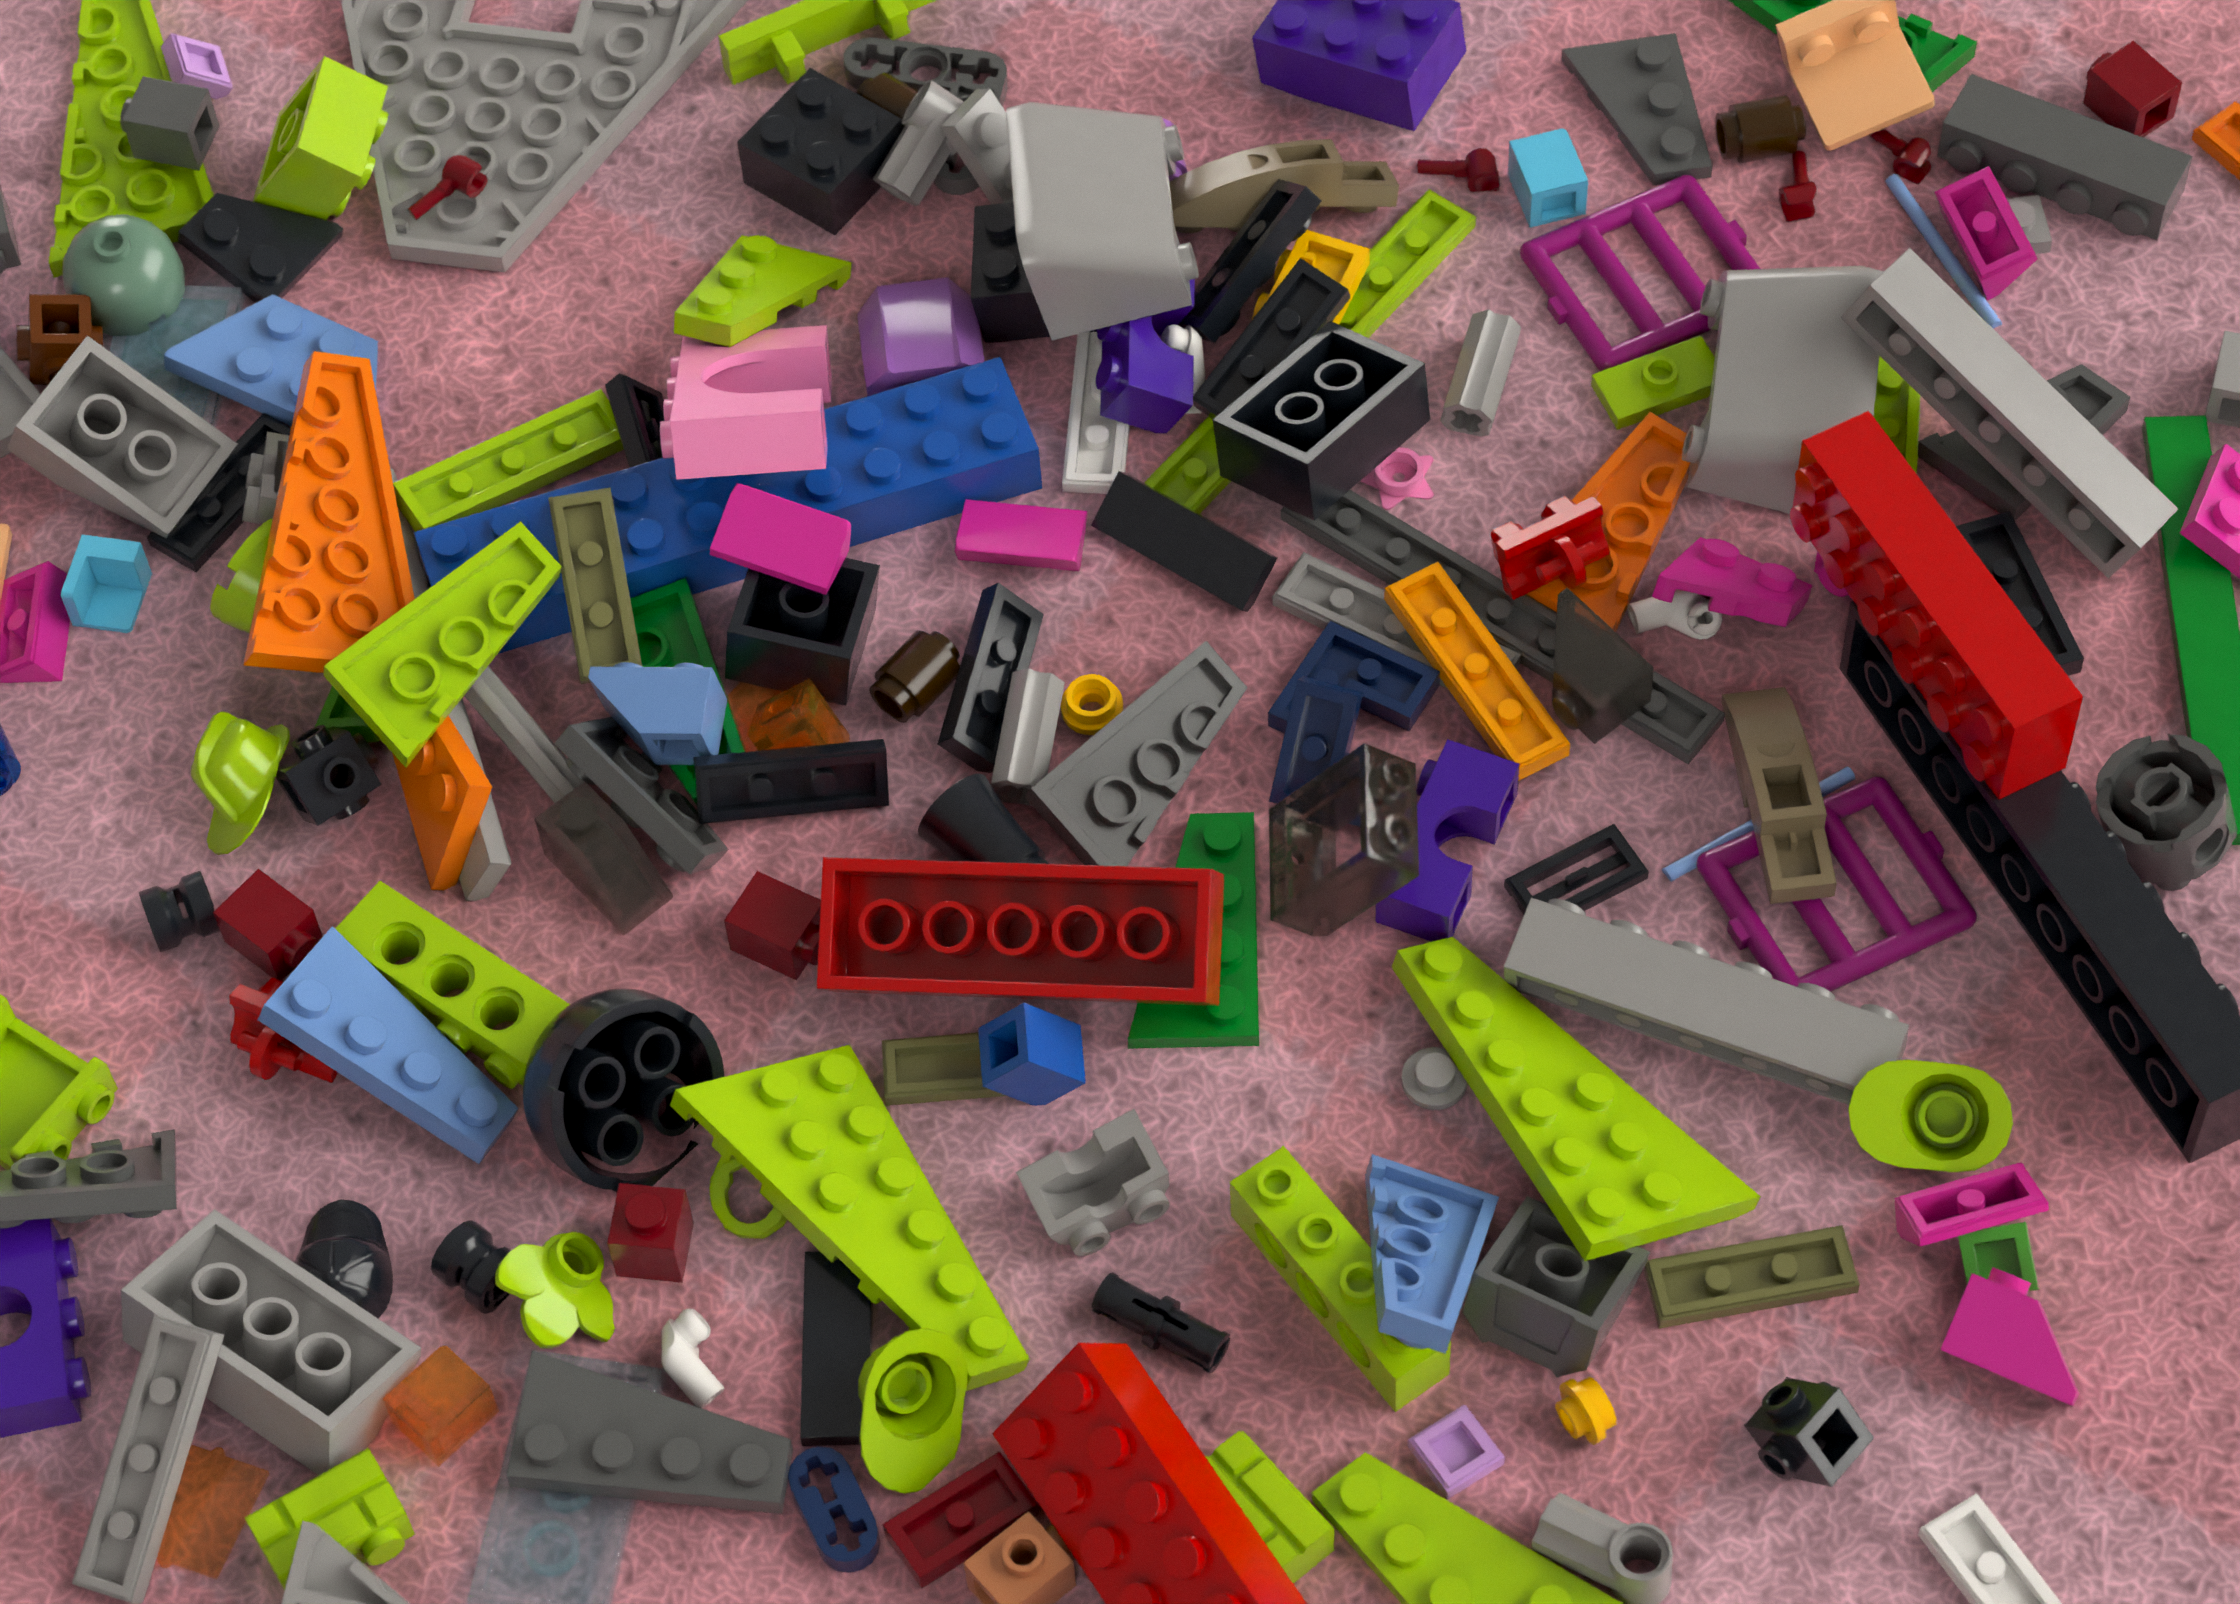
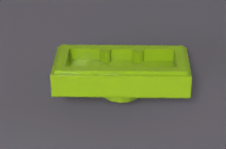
(1655, 382)

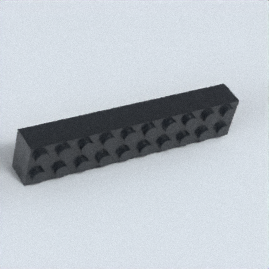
(2082, 911)

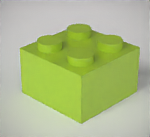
(323, 142)

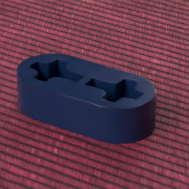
(848, 1502)

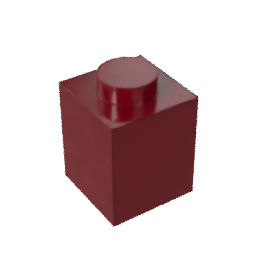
(2131, 90)
(268, 925)
(775, 925)
(650, 1232)

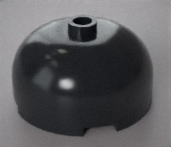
(604, 1073)

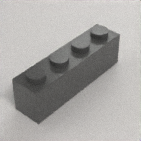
(2064, 157)

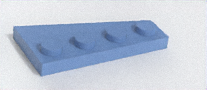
(379, 1040)
(1422, 1249)

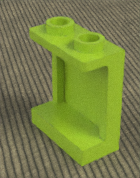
(45, 1092)

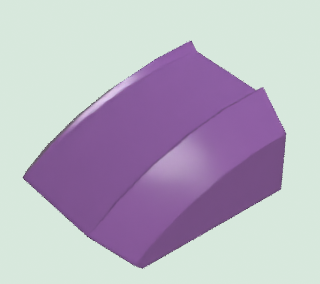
(917, 333)

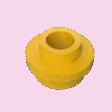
(1090, 689)
(1585, 1410)

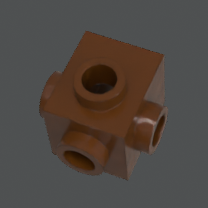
(53, 333)

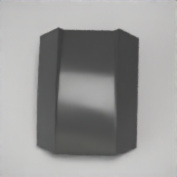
(1542, 1295)

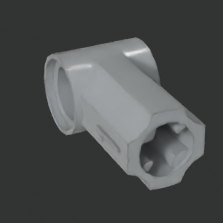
(920, 146)
(1602, 1546)

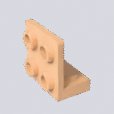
(1853, 69)

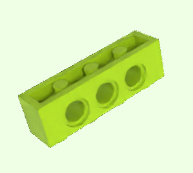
(392, 927)
(1329, 1272)

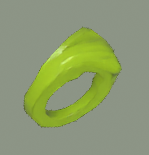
(719, 1186)

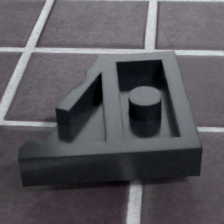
(257, 244)

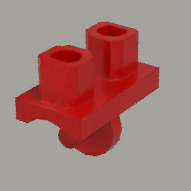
(1552, 548)
(268, 1048)

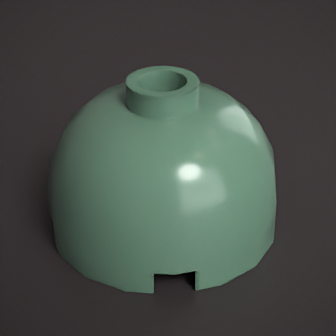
(126, 272)

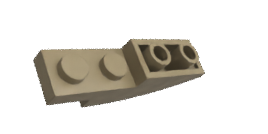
(1232, 187)
(1781, 793)

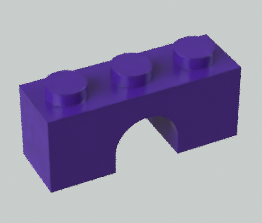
(1142, 376)
(1459, 797)
(39, 1370)

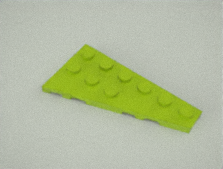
(97, 164)
(1582, 1134)
(857, 1194)
(1435, 1549)

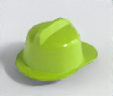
(236, 774)
(1930, 1115)
(912, 1408)

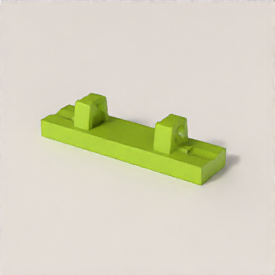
(804, 27)

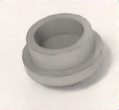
(1432, 1079)

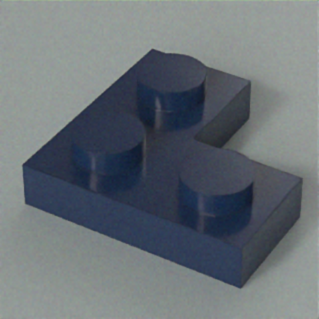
(1391, 682)
(1315, 734)

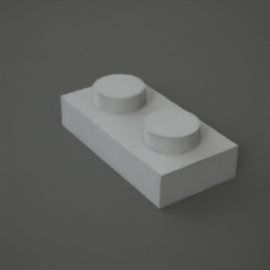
(981, 141)

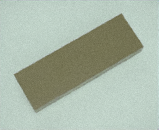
(594, 580)
(1751, 1276)

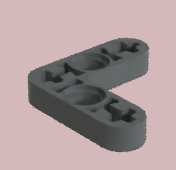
(944, 58)

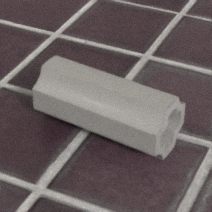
(1480, 373)
(1026, 734)

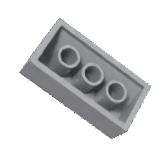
(293, 1350)

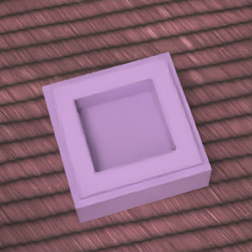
(197, 64)
(1456, 1451)

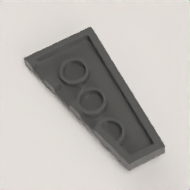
(1129, 771)
(102, 1183)
(630, 1443)

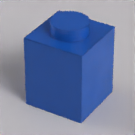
(1031, 1055)

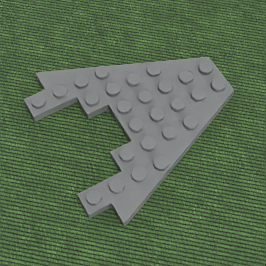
(518, 102)

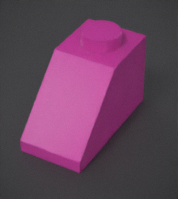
(2009, 1335)

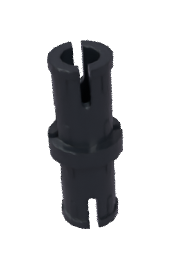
(1161, 1322)

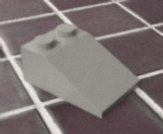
(120, 440)

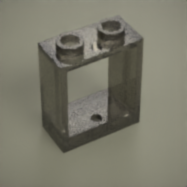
(1303, 825)

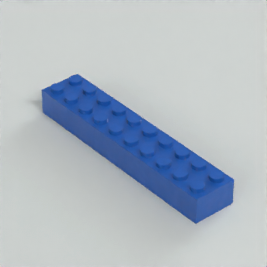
(888, 469)

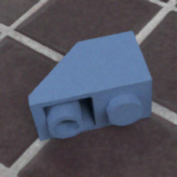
(664, 709)

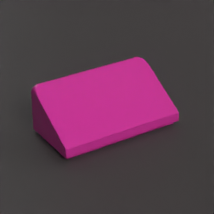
(1986, 230)
(1021, 535)
(781, 538)
(33, 626)
(1968, 1205)

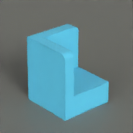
(1547, 177)
(106, 583)

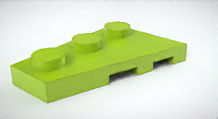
(752, 286)

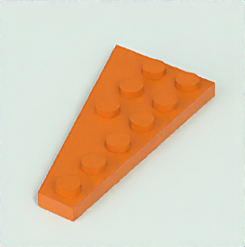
(336, 528)

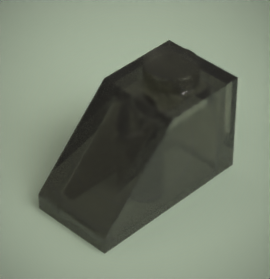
(1595, 672)
(601, 858)

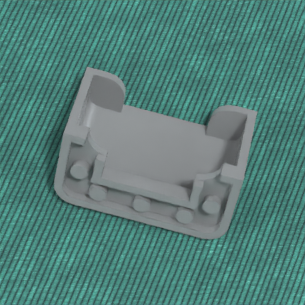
(1097, 215)
(1777, 377)

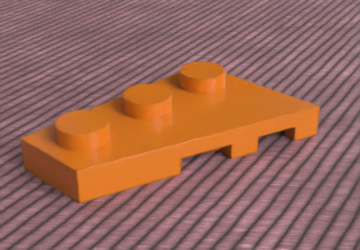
(445, 802)

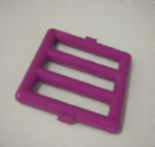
(1637, 210)
(1846, 964)

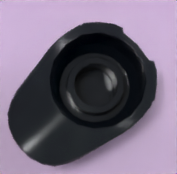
(349, 1254)

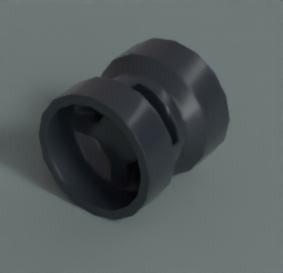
(165, 914)
(471, 1261)

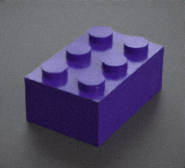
(1362, 54)

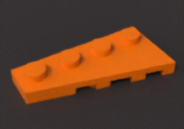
(1637, 498)

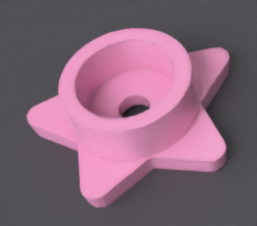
(1414, 484)

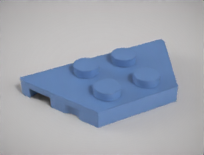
(262, 354)

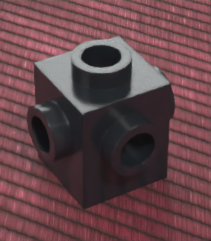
(308, 779)
(1808, 1432)

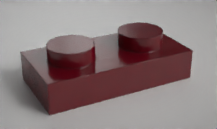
(959, 1519)

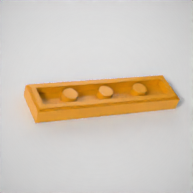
(1476, 670)

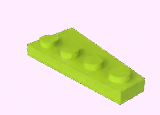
(435, 648)

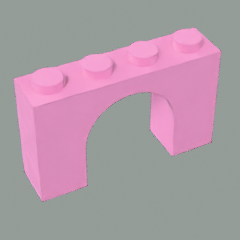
(748, 404)

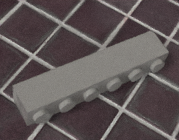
(2009, 413)
(1699, 1001)

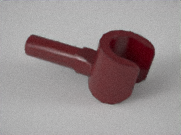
(1911, 156)
(1478, 168)
(458, 174)
(1798, 198)

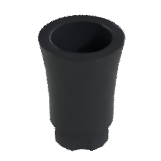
(976, 827)

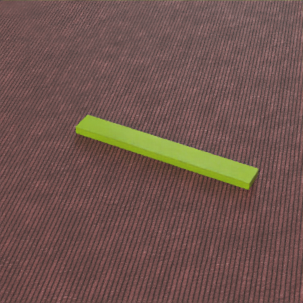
(1395, 270)

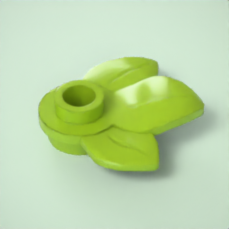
(559, 1289)

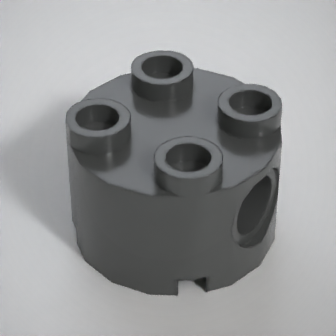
(2167, 808)

